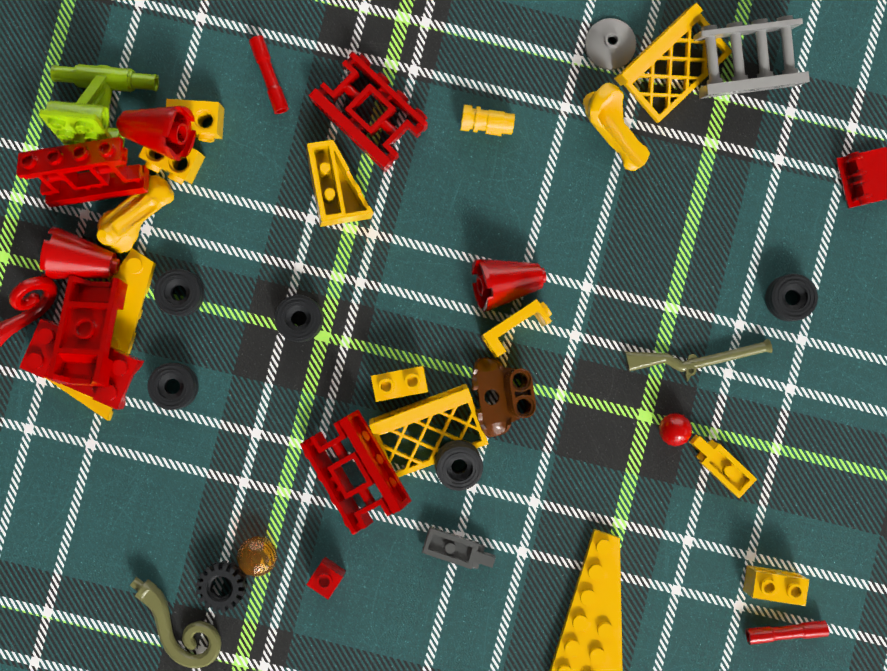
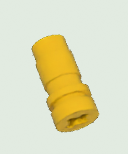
(490, 121)

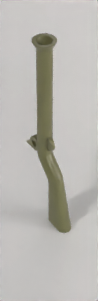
(641, 360)

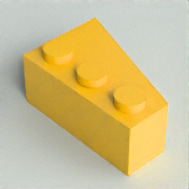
(334, 188)

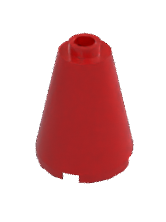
(160, 129)
(75, 256)
(505, 281)

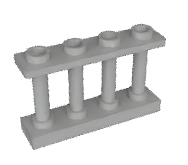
(765, 79)

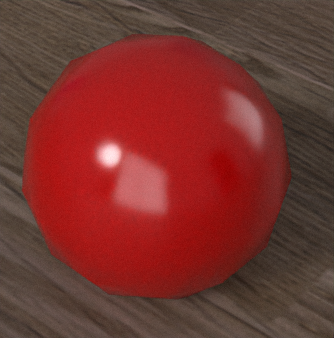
(675, 429)

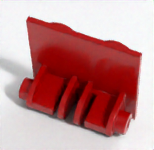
(864, 176)

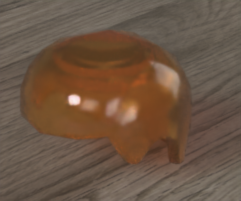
(257, 556)

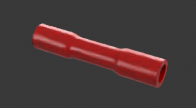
(263, 59)
(803, 630)

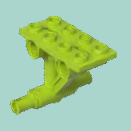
(89, 116)

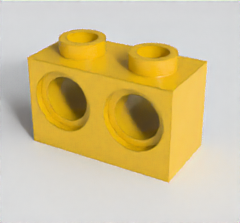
(201, 111)
(170, 166)
(399, 383)
(776, 585)

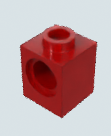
(326, 578)

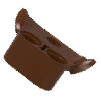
(491, 375)

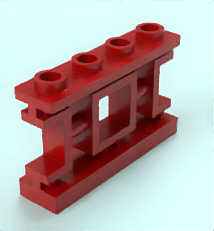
(356, 125)
(107, 177)
(372, 465)

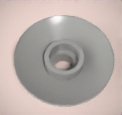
(607, 55)

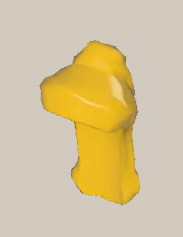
(605, 113)
(121, 226)

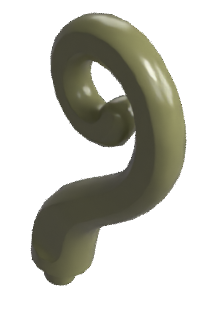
(156, 601)

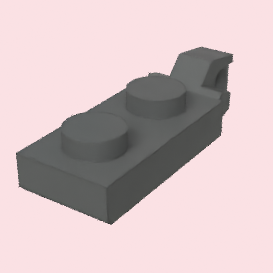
(456, 549)

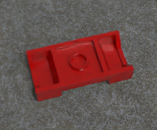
(86, 332)
(124, 366)

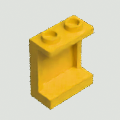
(539, 310)

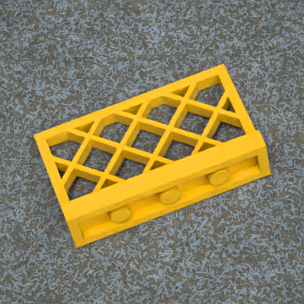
(654, 52)
(418, 411)

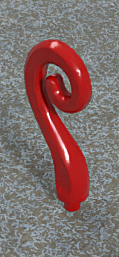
(33, 304)

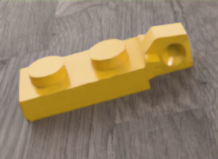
(723, 466)

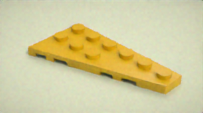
(137, 274)
(594, 622)

